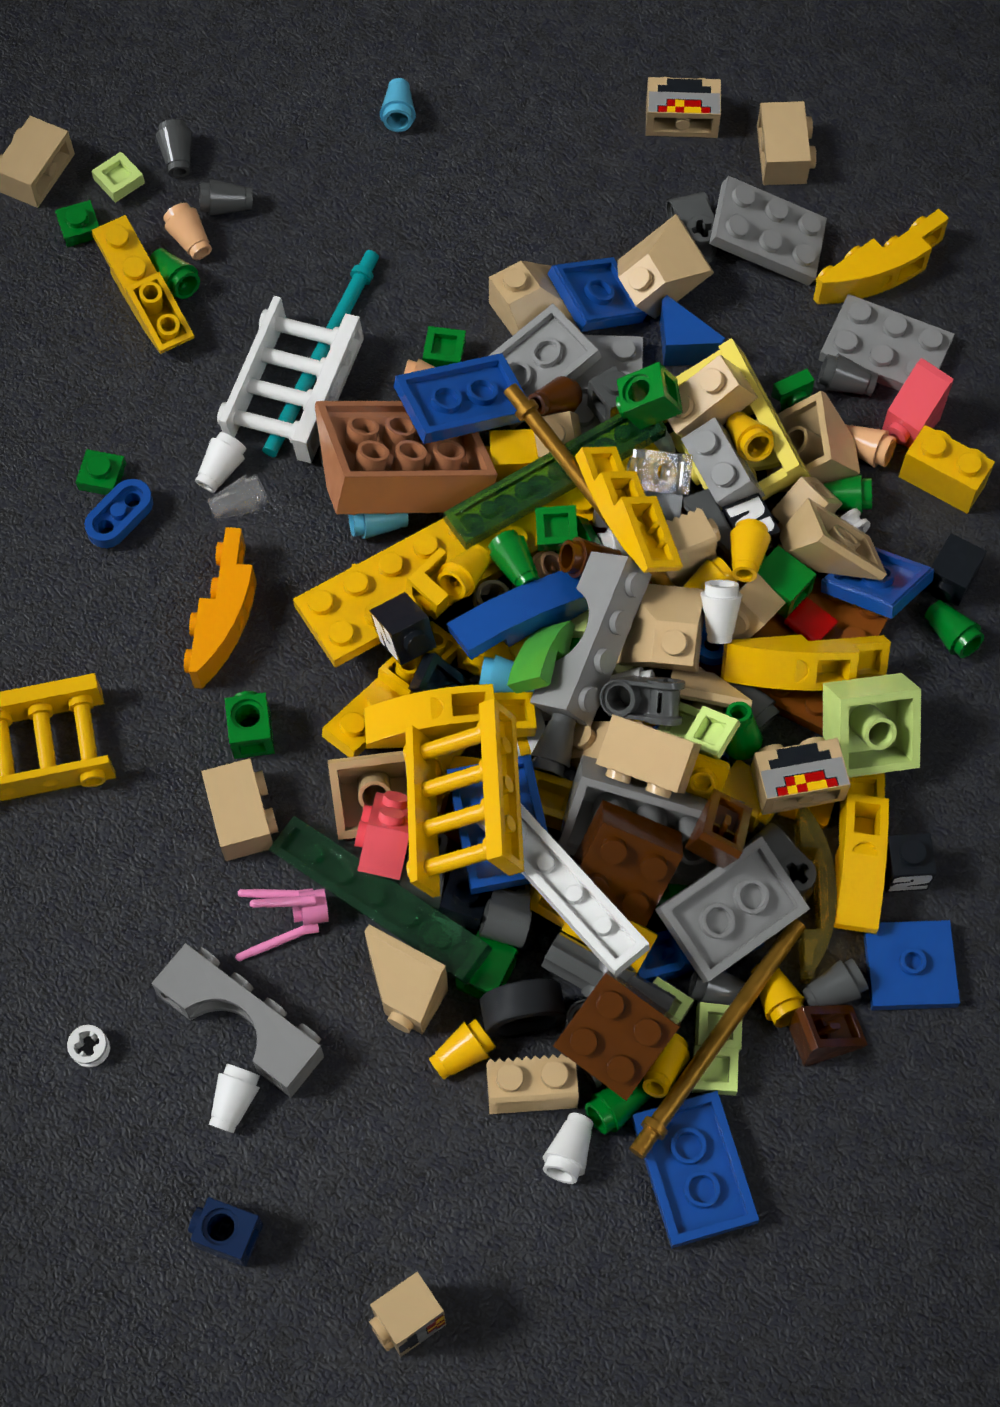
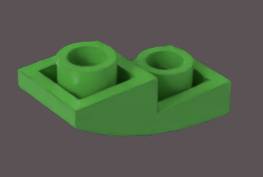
(537, 657)

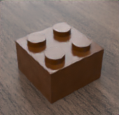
(629, 859)
(617, 1034)

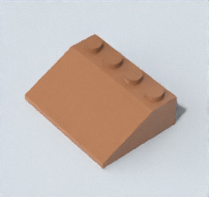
(382, 466)

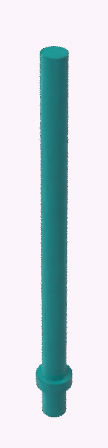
(360, 275)

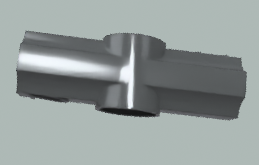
(583, 969)

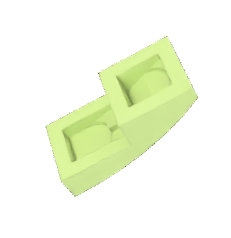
(706, 728)

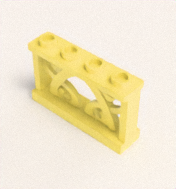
(783, 452)

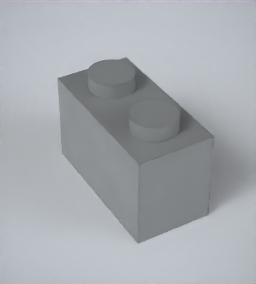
(720, 464)

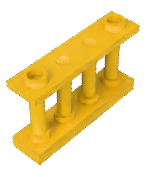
(39, 704)
(498, 808)

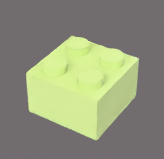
(874, 722)

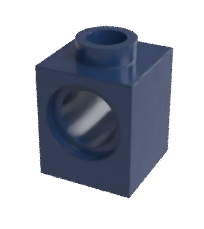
(242, 1241)

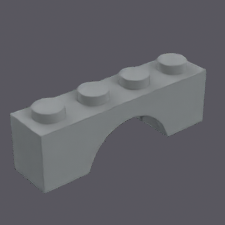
(613, 595)
(197, 986)

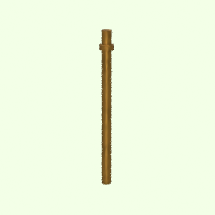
(528, 411)
(655, 1126)

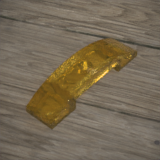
(813, 844)

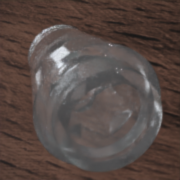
(239, 498)

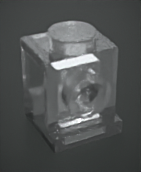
(674, 474)

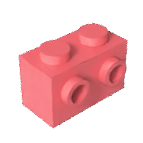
(383, 835)

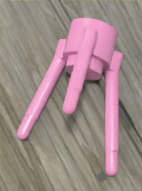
(307, 907)

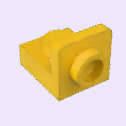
(707, 775)

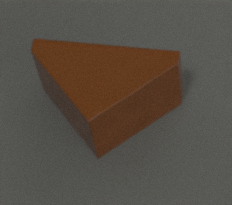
(720, 830)
(825, 1032)

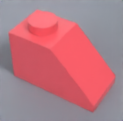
(918, 403)

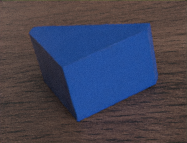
(684, 336)

